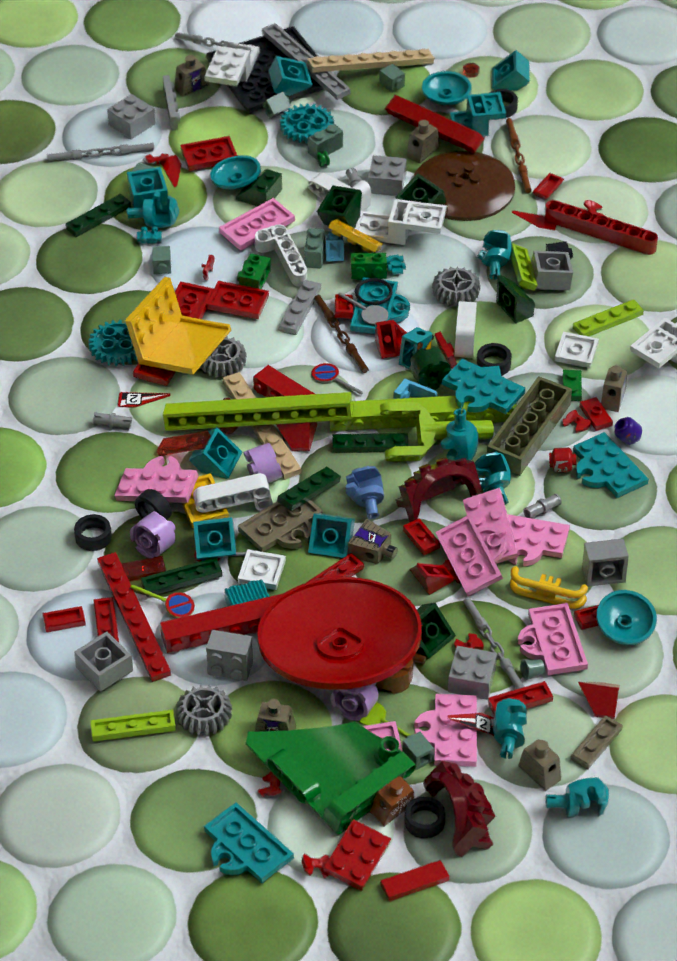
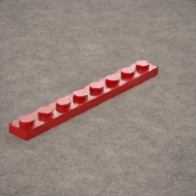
(134, 617)

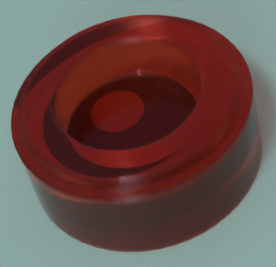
(471, 70)

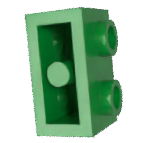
(368, 265)
(254, 271)

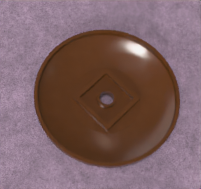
(483, 194)

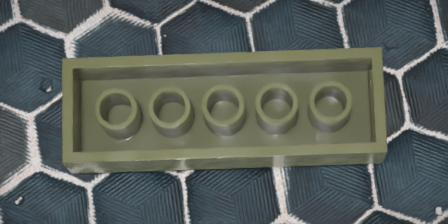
(531, 423)

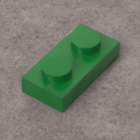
(573, 380)

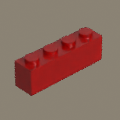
(274, 384)

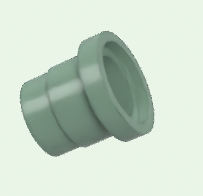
(531, 668)

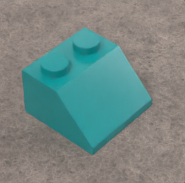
(511, 72)
(289, 76)
(144, 185)
(218, 456)
(330, 535)
(214, 538)

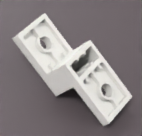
(231, 65)
(403, 217)
(658, 344)

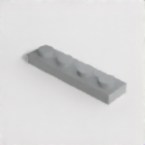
(172, 105)
(300, 307)

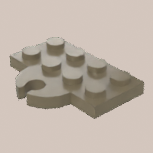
(279, 526)

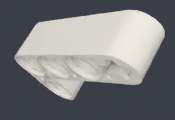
(322, 184)
(279, 239)
(465, 329)
(233, 493)

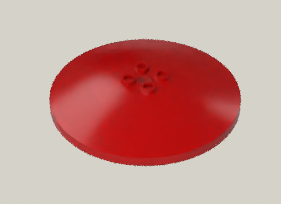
(339, 633)

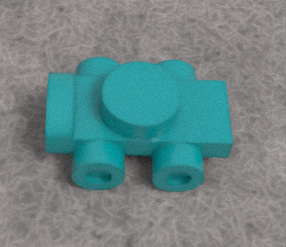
(149, 237)
(396, 264)

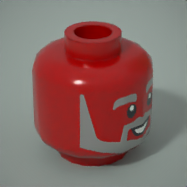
(562, 459)

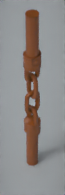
(522, 169)

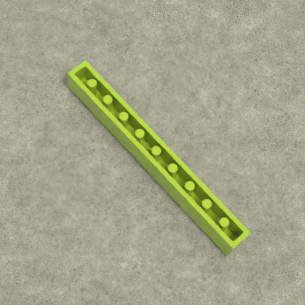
(441, 408)
(258, 411)

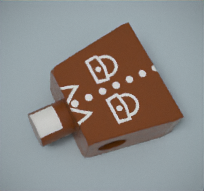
(392, 797)

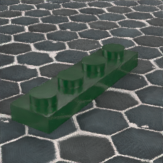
(98, 215)
(368, 442)
(308, 488)
(182, 576)

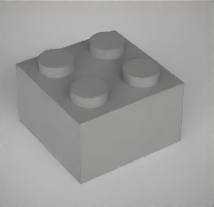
(131, 116)
(387, 175)
(552, 270)
(605, 562)
(229, 655)
(103, 661)
(472, 672)

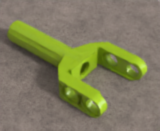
(427, 430)

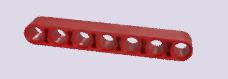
(447, 129)
(601, 227)

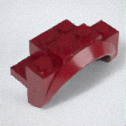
(435, 480)
(470, 806)

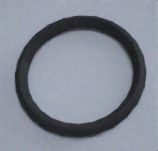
(373, 280)

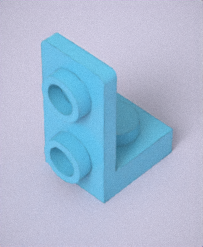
(334, 247)
(412, 389)

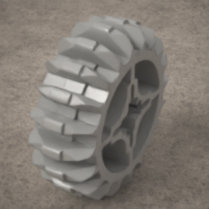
(455, 286)
(225, 359)
(203, 717)

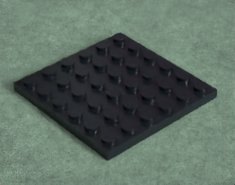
(259, 85)

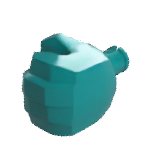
(154, 213)
(499, 251)
(461, 438)
(495, 470)
(507, 725)
(579, 795)

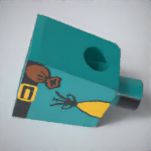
(413, 342)

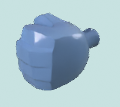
(366, 489)

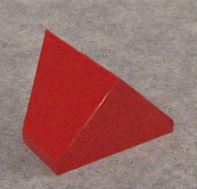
(388, 338)
(298, 435)
(432, 576)
(601, 697)

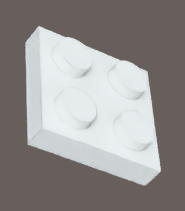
(576, 349)
(262, 566)

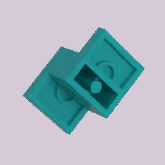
(479, 111)

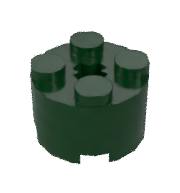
(429, 367)

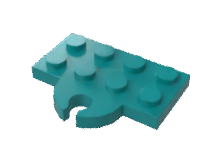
(376, 292)
(482, 388)
(607, 466)
(246, 845)

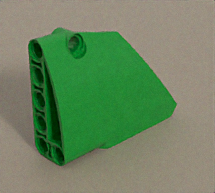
(332, 767)

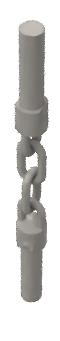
(198, 40)
(77, 154)
(482, 626)

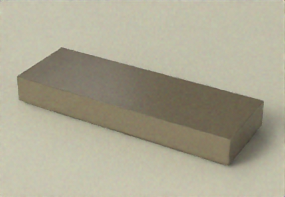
(596, 742)

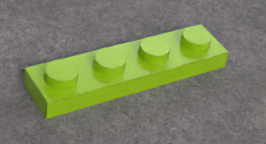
(523, 267)
(608, 318)
(132, 725)

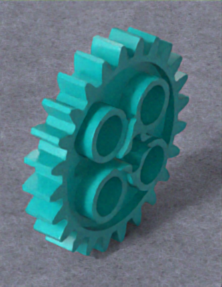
(304, 121)
(112, 344)

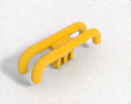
(547, 590)

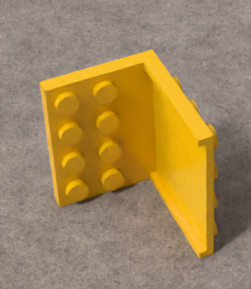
(167, 338)

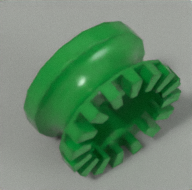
(323, 158)

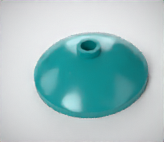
(446, 88)
(235, 172)
(631, 609)

